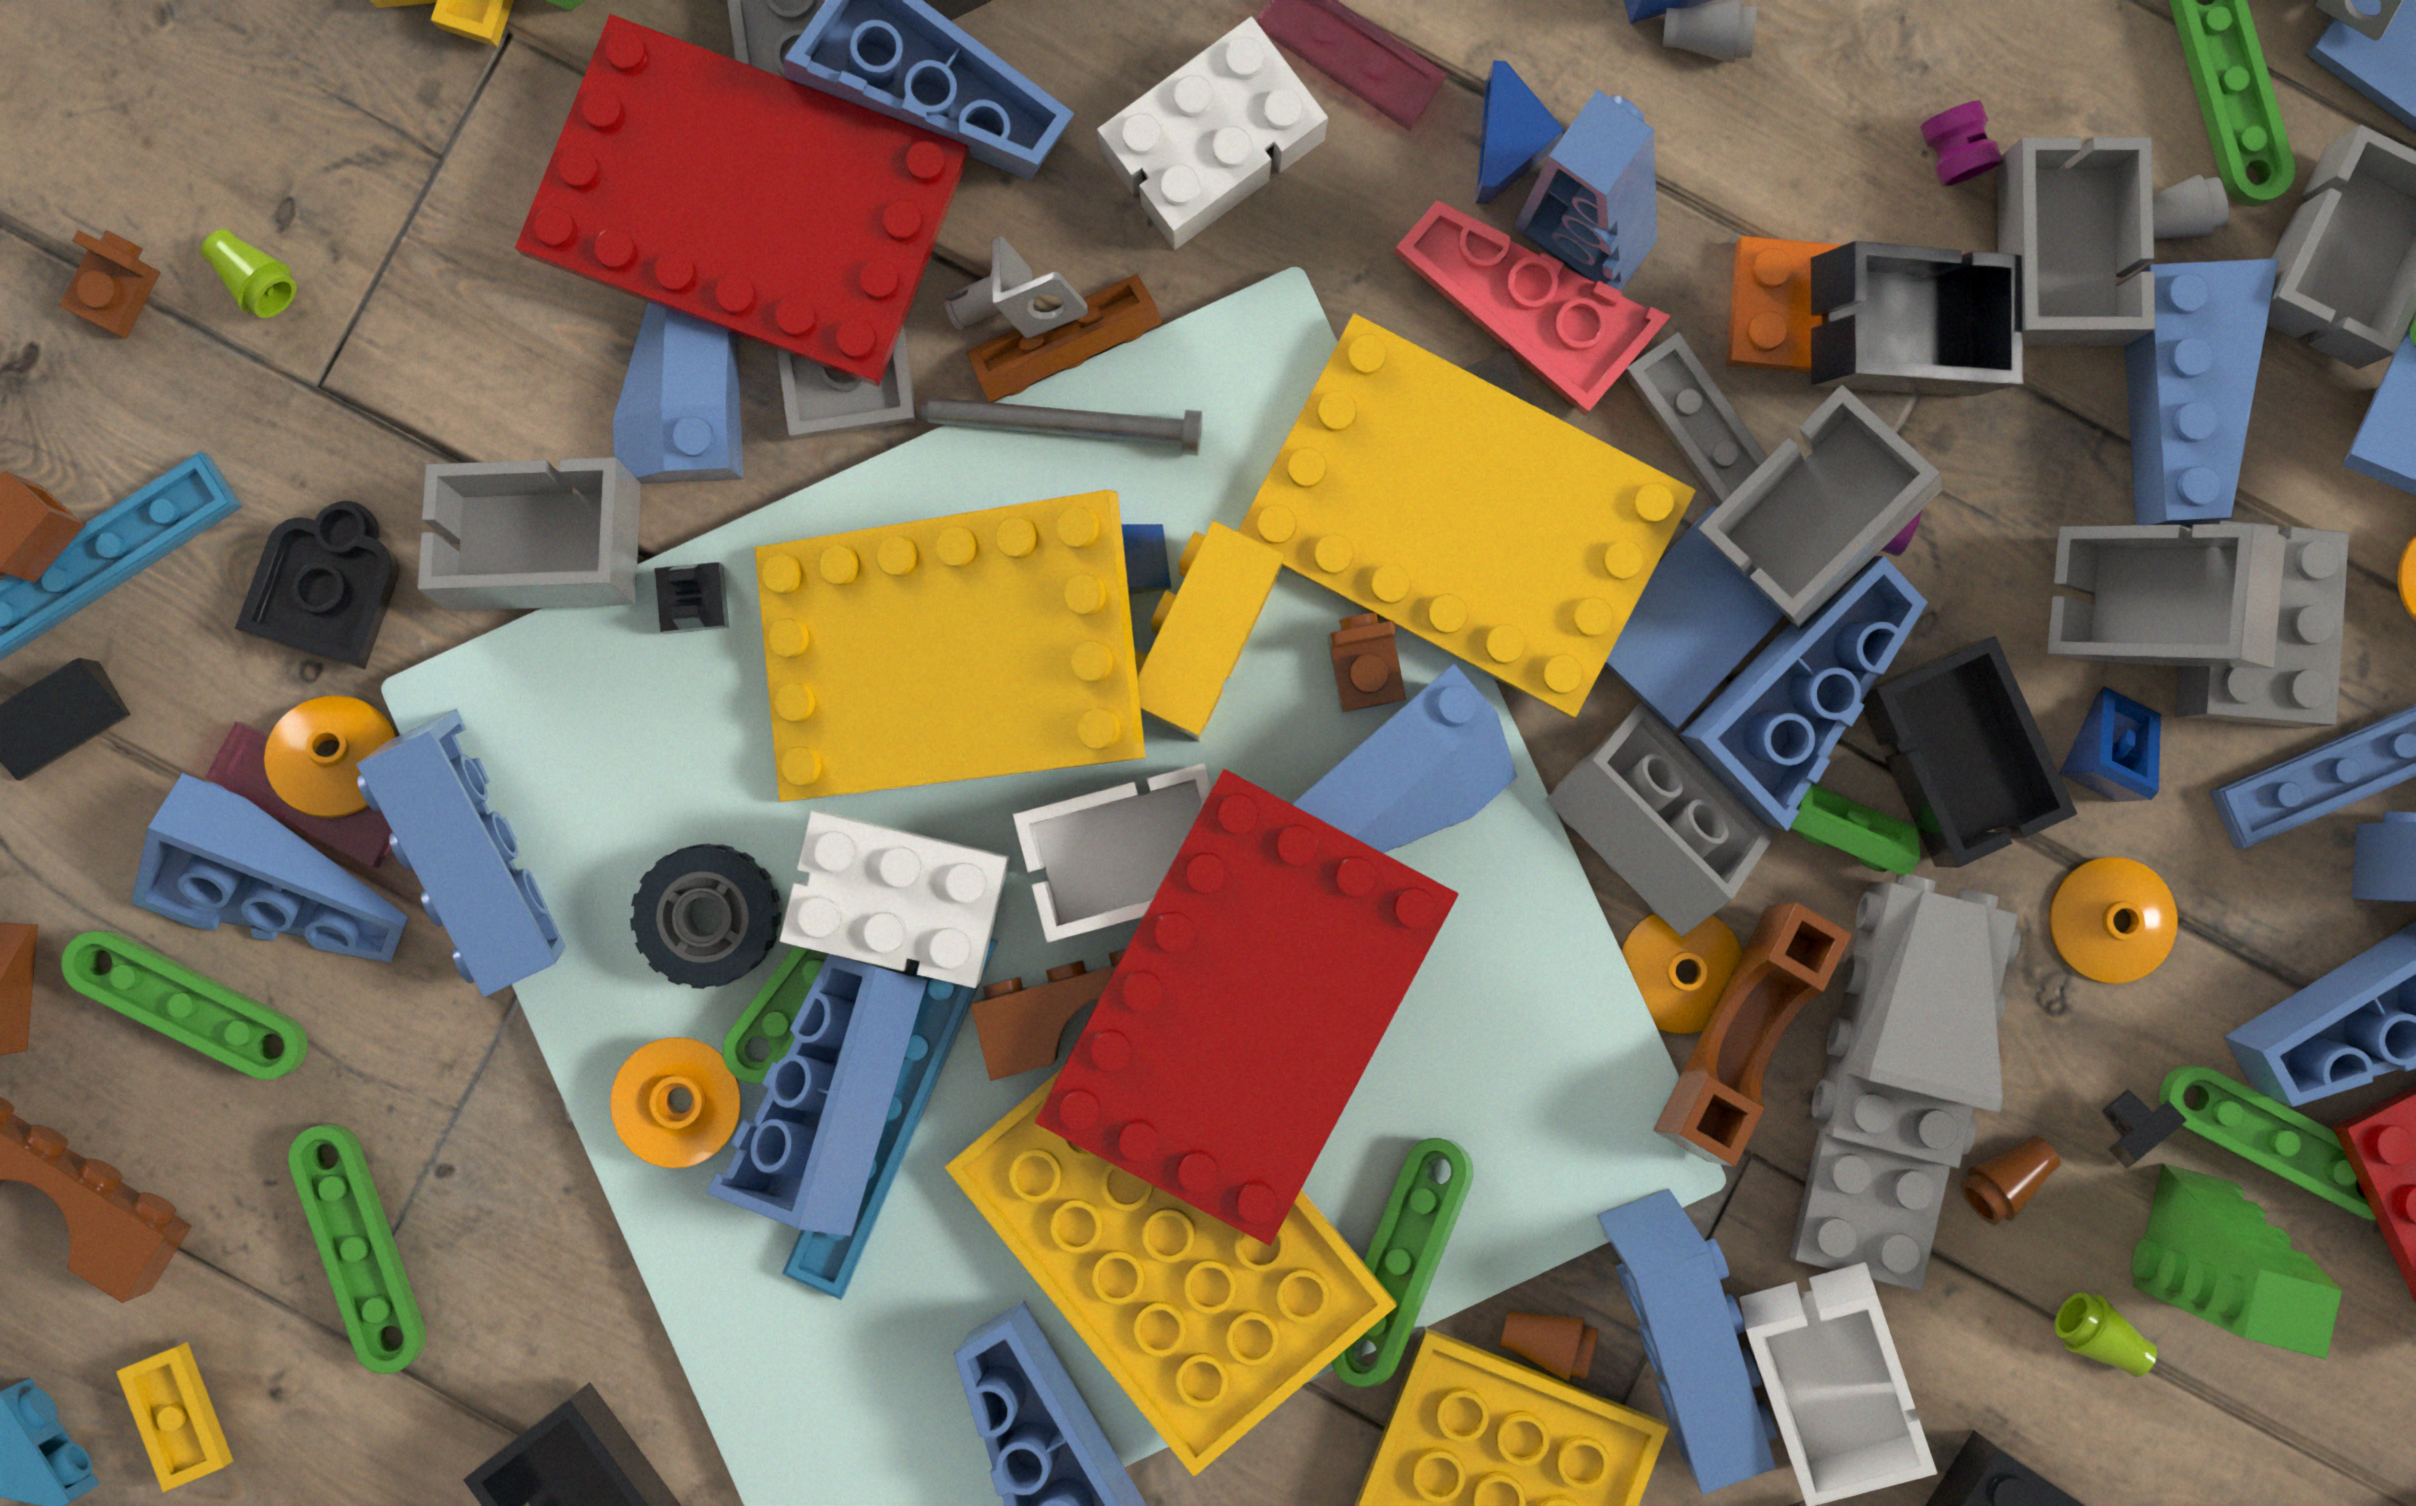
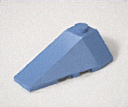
(680, 402)
(1419, 769)
(232, 863)

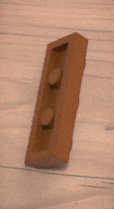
(1113, 317)

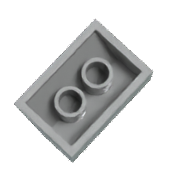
(1661, 820)

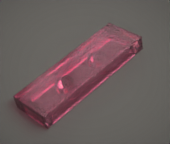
(1355, 55)
(242, 771)

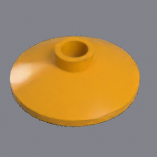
(317, 783)
(2084, 915)
(1656, 950)
(644, 1108)

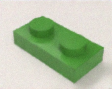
(1864, 832)

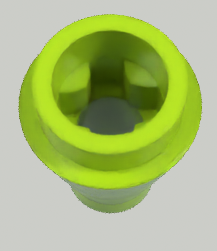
(251, 276)
(2101, 1333)

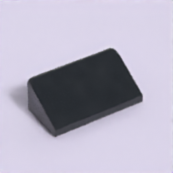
(57, 716)

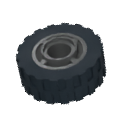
(666, 925)

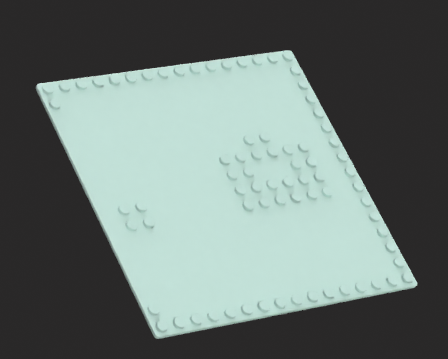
(653, 742)

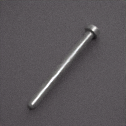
(1067, 421)

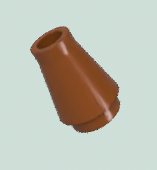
(2009, 1180)
(1551, 1341)

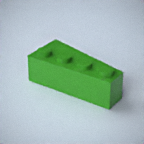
(2230, 1267)

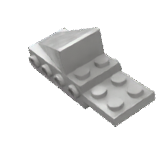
(1904, 1075)

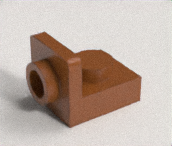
(109, 283)
(1366, 663)

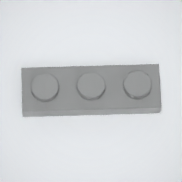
(1696, 417)

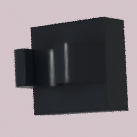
(691, 598)
(2139, 1126)

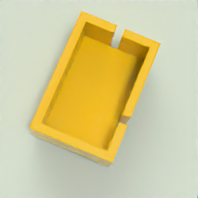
(1204, 627)

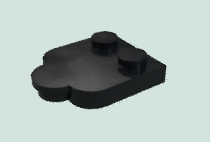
(323, 585)

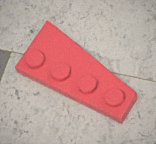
(1549, 317)

